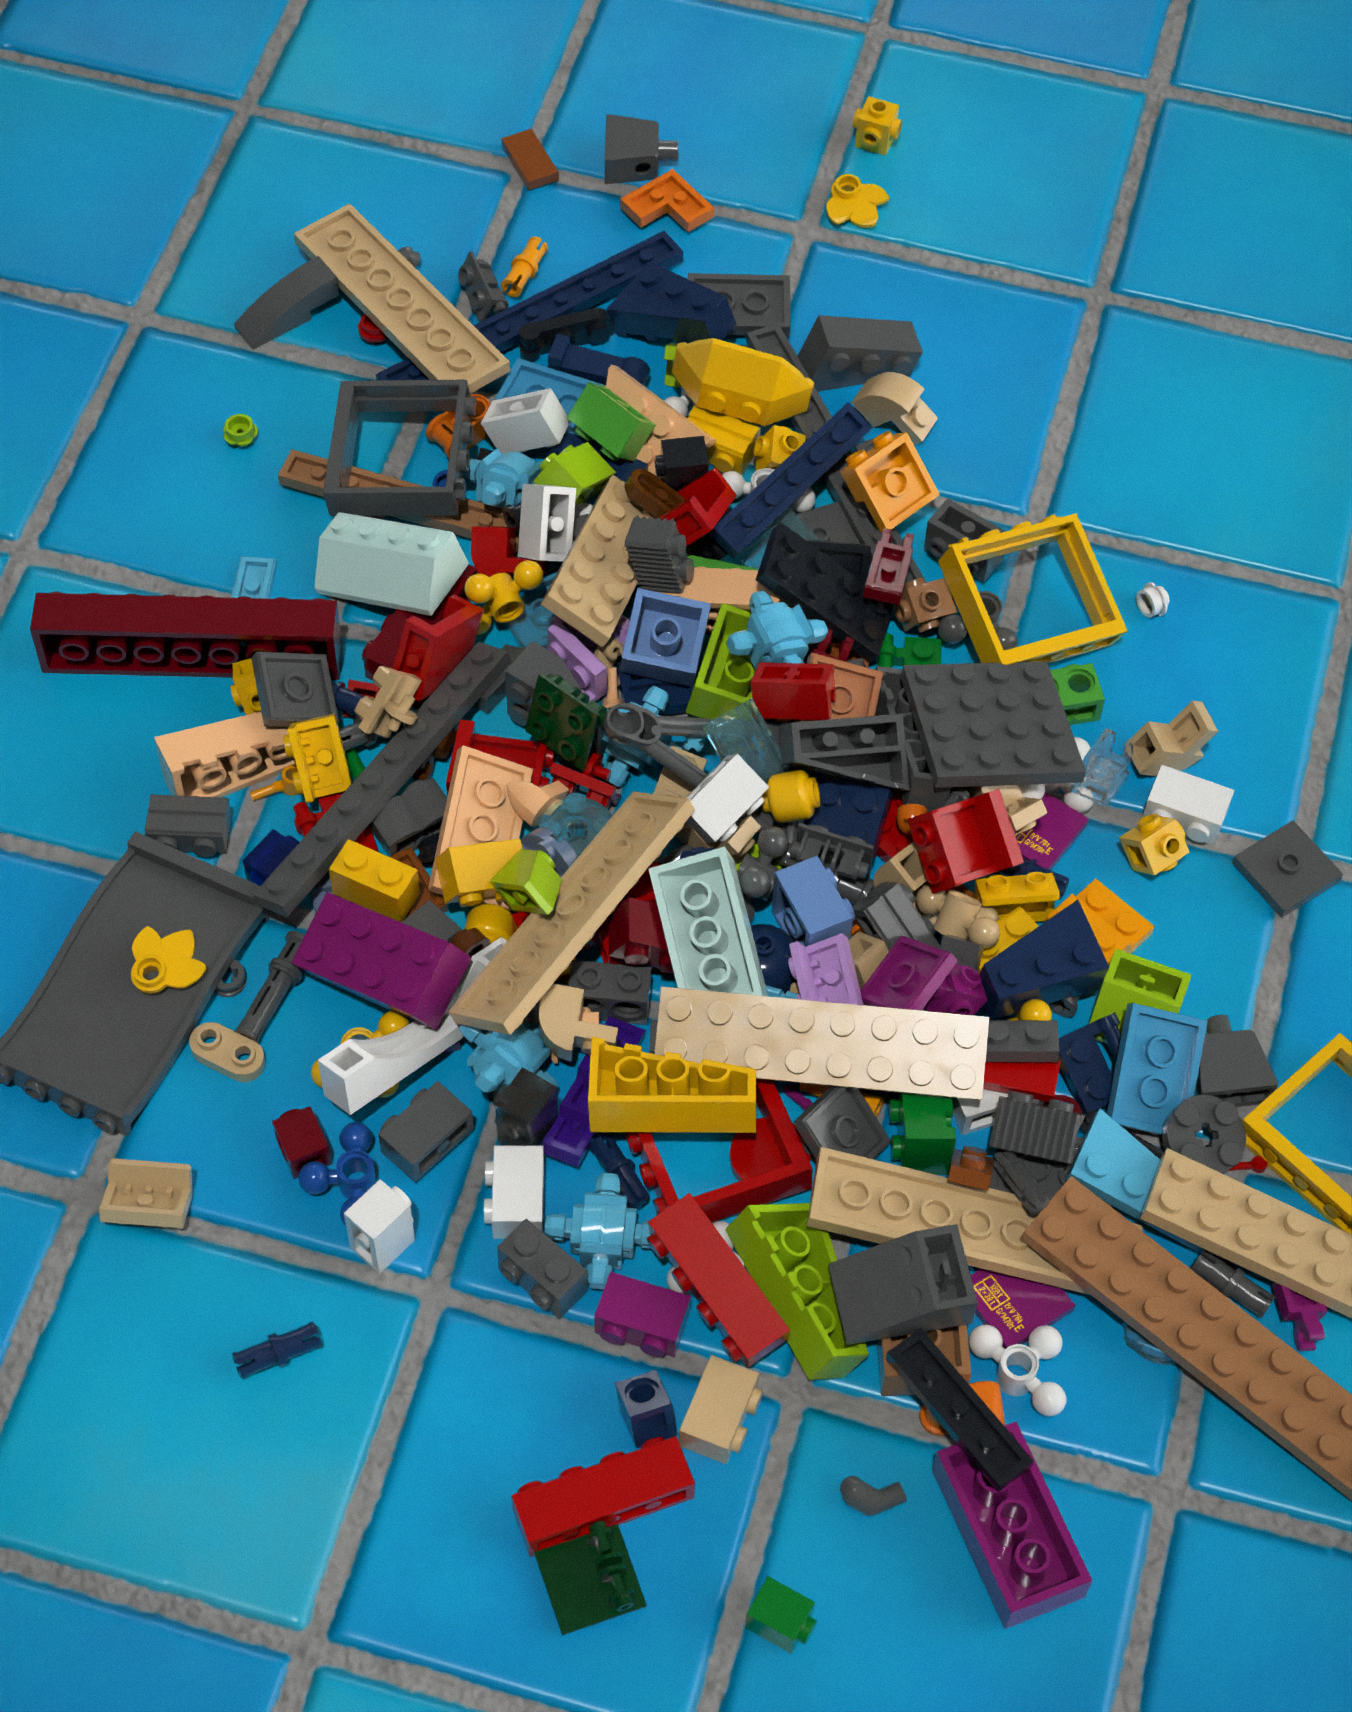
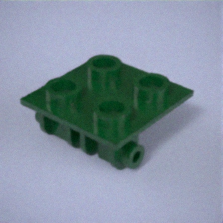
(564, 719)
(590, 1578)

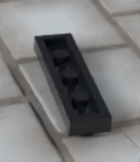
(959, 1410)

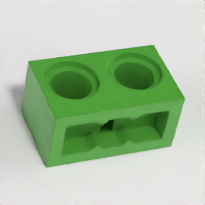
(1089, 700)

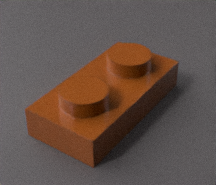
(971, 1168)

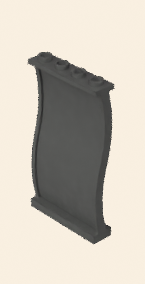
(87, 1028)

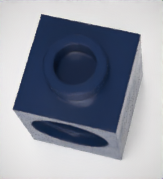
(645, 1407)

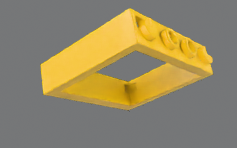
(1084, 569)
(1284, 1157)

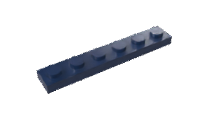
(790, 480)

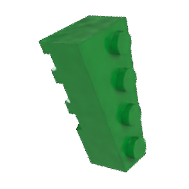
(923, 1132)

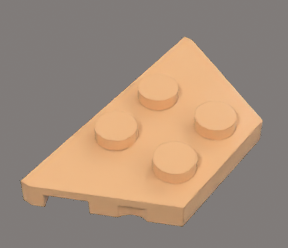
(668, 421)

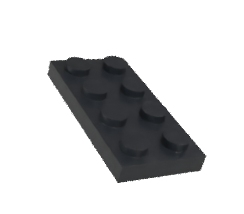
(823, 590)

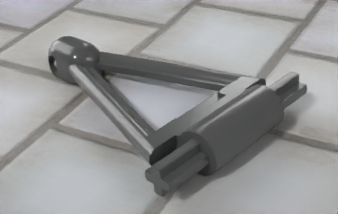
(642, 730)

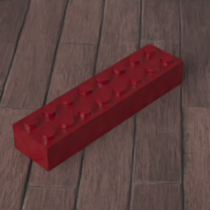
(177, 633)

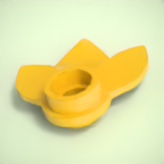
(855, 201)
(167, 956)

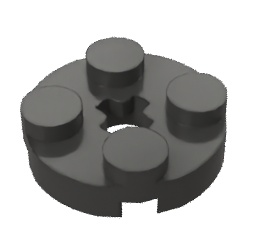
(1219, 1118)

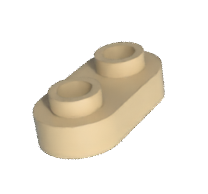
(223, 1052)

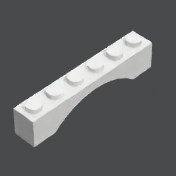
(368, 1067)

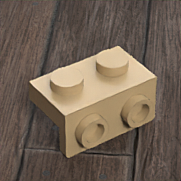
(147, 1193)

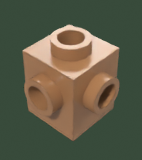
(924, 604)

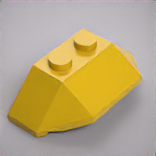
(741, 381)

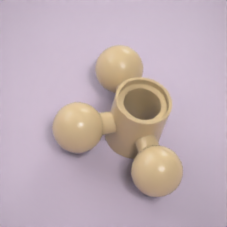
(960, 916)

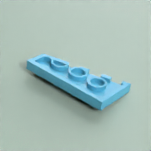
(1117, 1169)

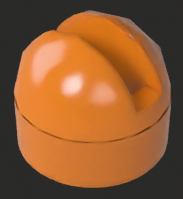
(907, 811)

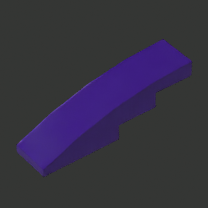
(570, 1133)

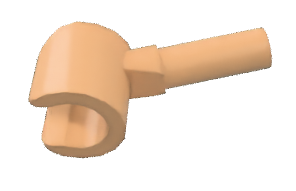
(612, 693)

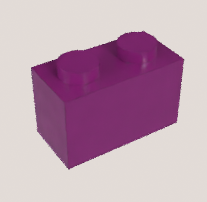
(642, 1315)

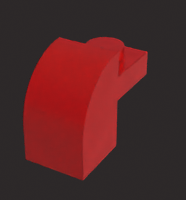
(494, 551)

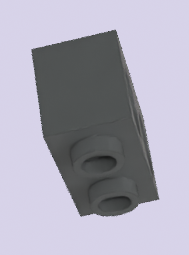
(614, 990)

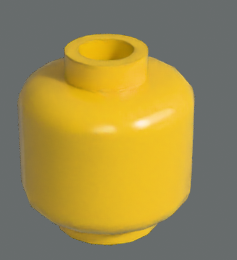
(791, 796)
(491, 920)

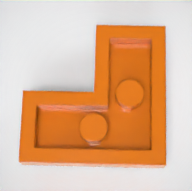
(667, 195)

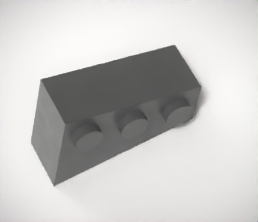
(852, 350)
(850, 749)

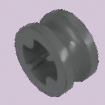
(238, 981)

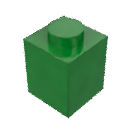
(781, 1615)

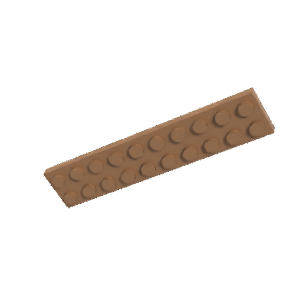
(1198, 1329)

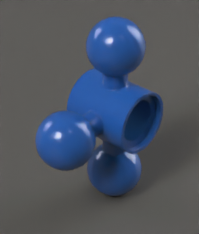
(316, 1176)

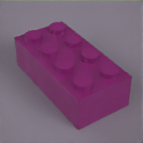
(381, 960)
(1013, 1536)

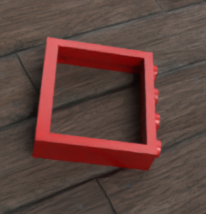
(734, 1198)

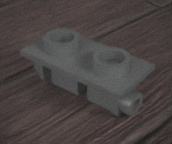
(481, 288)

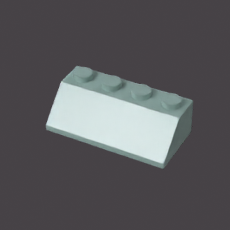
(387, 563)
(707, 924)

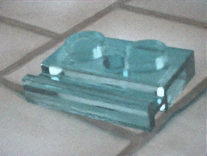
(746, 733)

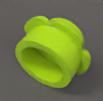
(239, 430)

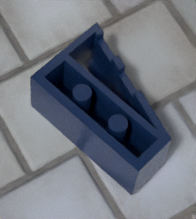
(670, 307)
(1046, 964)

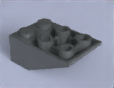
(522, 679)
(904, 1286)

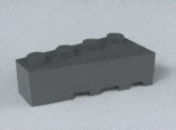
(893, 700)

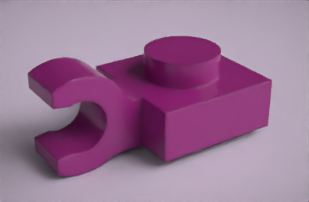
(1306, 1316)

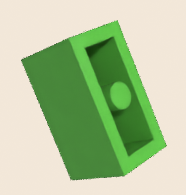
(610, 422)

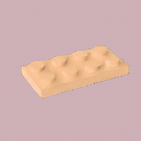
(479, 805)

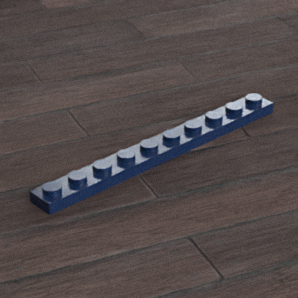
(563, 298)

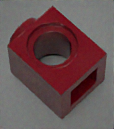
(300, 1139)

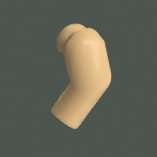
(608, 654)

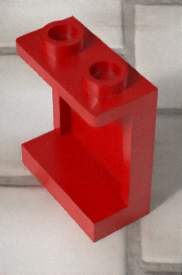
(704, 505)
(437, 649)
(523, 752)
(965, 841)

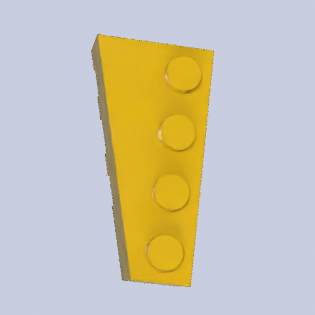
(667, 1093)

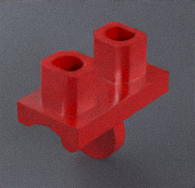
(587, 782)

